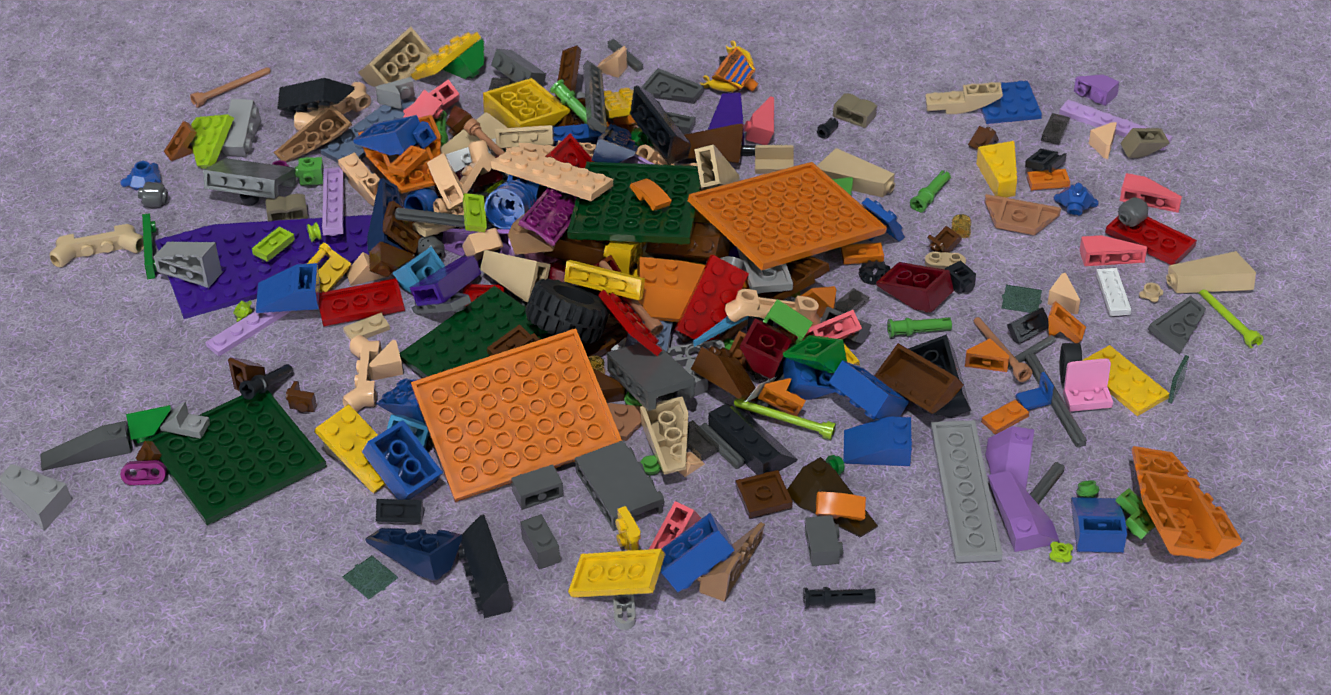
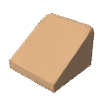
(692, 464)

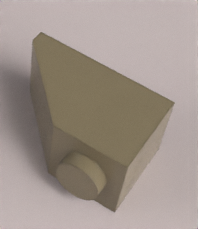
(1143, 142)

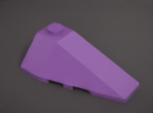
(455, 238)
(1011, 452)
(1022, 516)

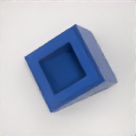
(424, 134)

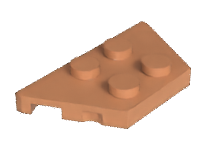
(1019, 214)
(626, 419)

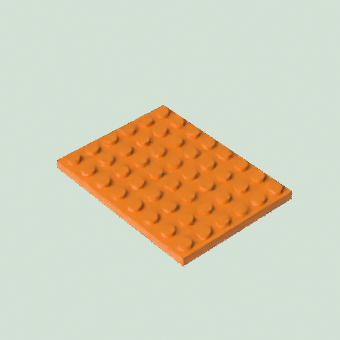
(786, 215)
(515, 413)

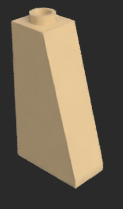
(463, 139)
(714, 168)
(866, 176)
(514, 272)
(1212, 274)

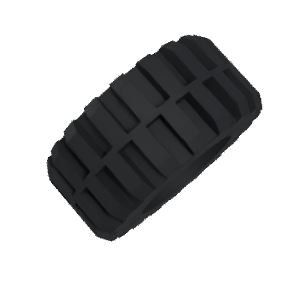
(563, 307)

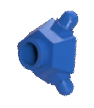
(142, 173)
(1076, 199)

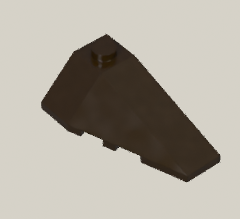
(821, 477)

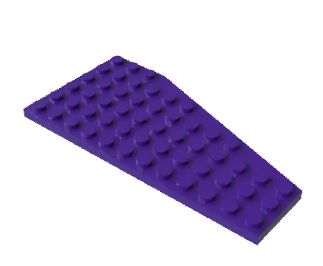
(244, 270)

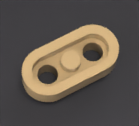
(942, 259)

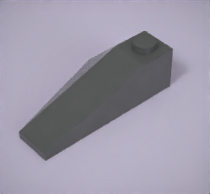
(96, 444)

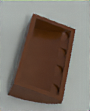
(918, 379)

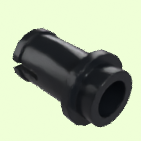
(824, 130)

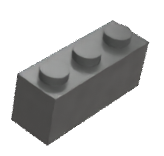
(516, 66)

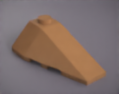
(318, 132)
(526, 241)
(725, 574)

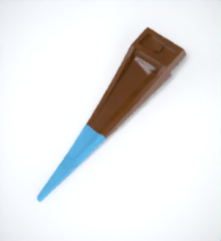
(803, 274)

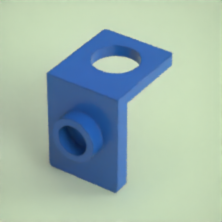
(1037, 397)

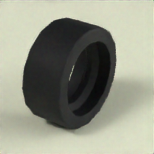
(1069, 353)

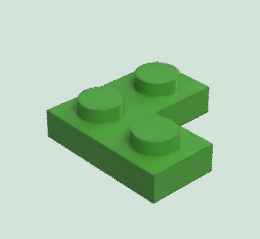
(1139, 522)

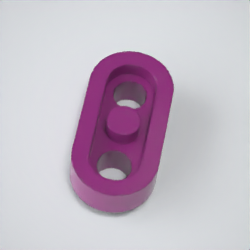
(144, 474)

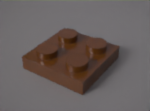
(763, 494)

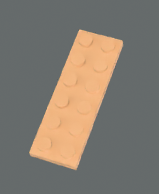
(552, 173)

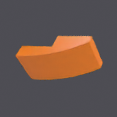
(652, 193)
(840, 505)

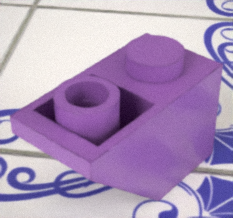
(1097, 88)

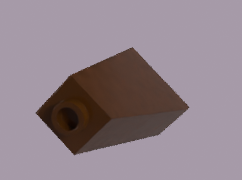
(726, 140)

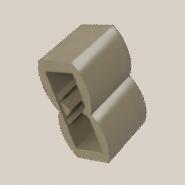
(853, 110)
(286, 207)

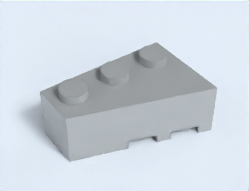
(243, 127)
(189, 261)
(35, 494)

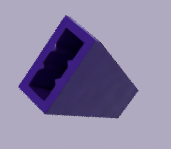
(728, 112)
(446, 281)

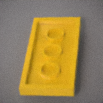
(446, 54)
(618, 103)
(1129, 383)
(346, 436)
(616, 573)

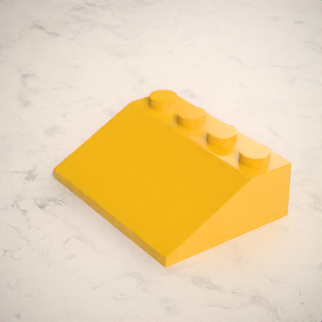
(524, 105)

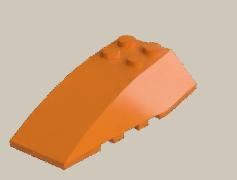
(421, 175)
(668, 286)
(1179, 509)

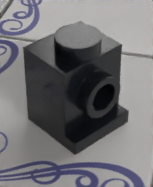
(962, 277)

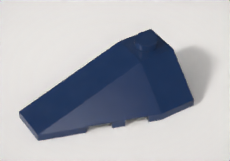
(614, 145)
(385, 193)
(418, 551)

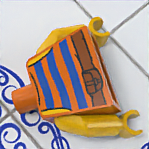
(733, 71)

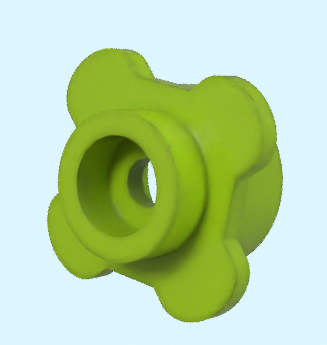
(242, 310)
(1057, 553)

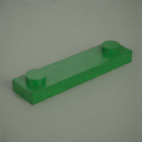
(149, 228)

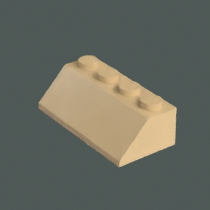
(397, 59)

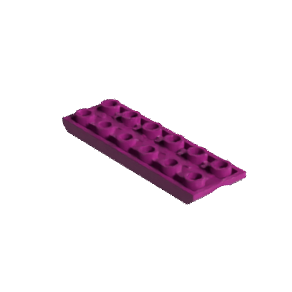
(550, 215)

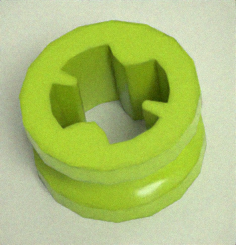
(314, 232)

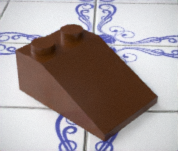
(724, 371)

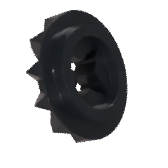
(866, 271)

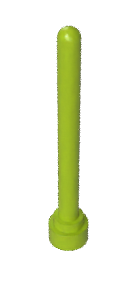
(1250, 336)
(825, 429)

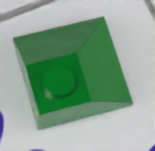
(468, 62)
(818, 353)
(146, 422)

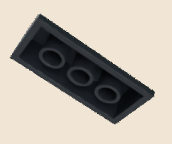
(312, 95)
(659, 126)
(942, 354)
(750, 439)
(484, 569)

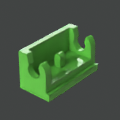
(789, 319)

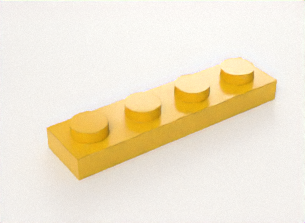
(606, 279)

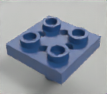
(888, 218)

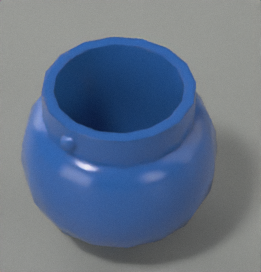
(421, 199)

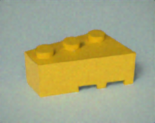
(998, 167)
(625, 254)

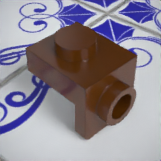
(983, 137)
(944, 241)
(300, 400)

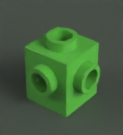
(310, 171)

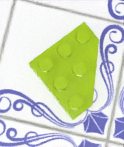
(209, 138)

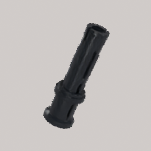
(261, 383)
(826, 597)

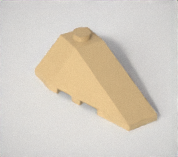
(667, 433)

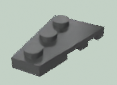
(672, 87)
(455, 303)
(1178, 324)

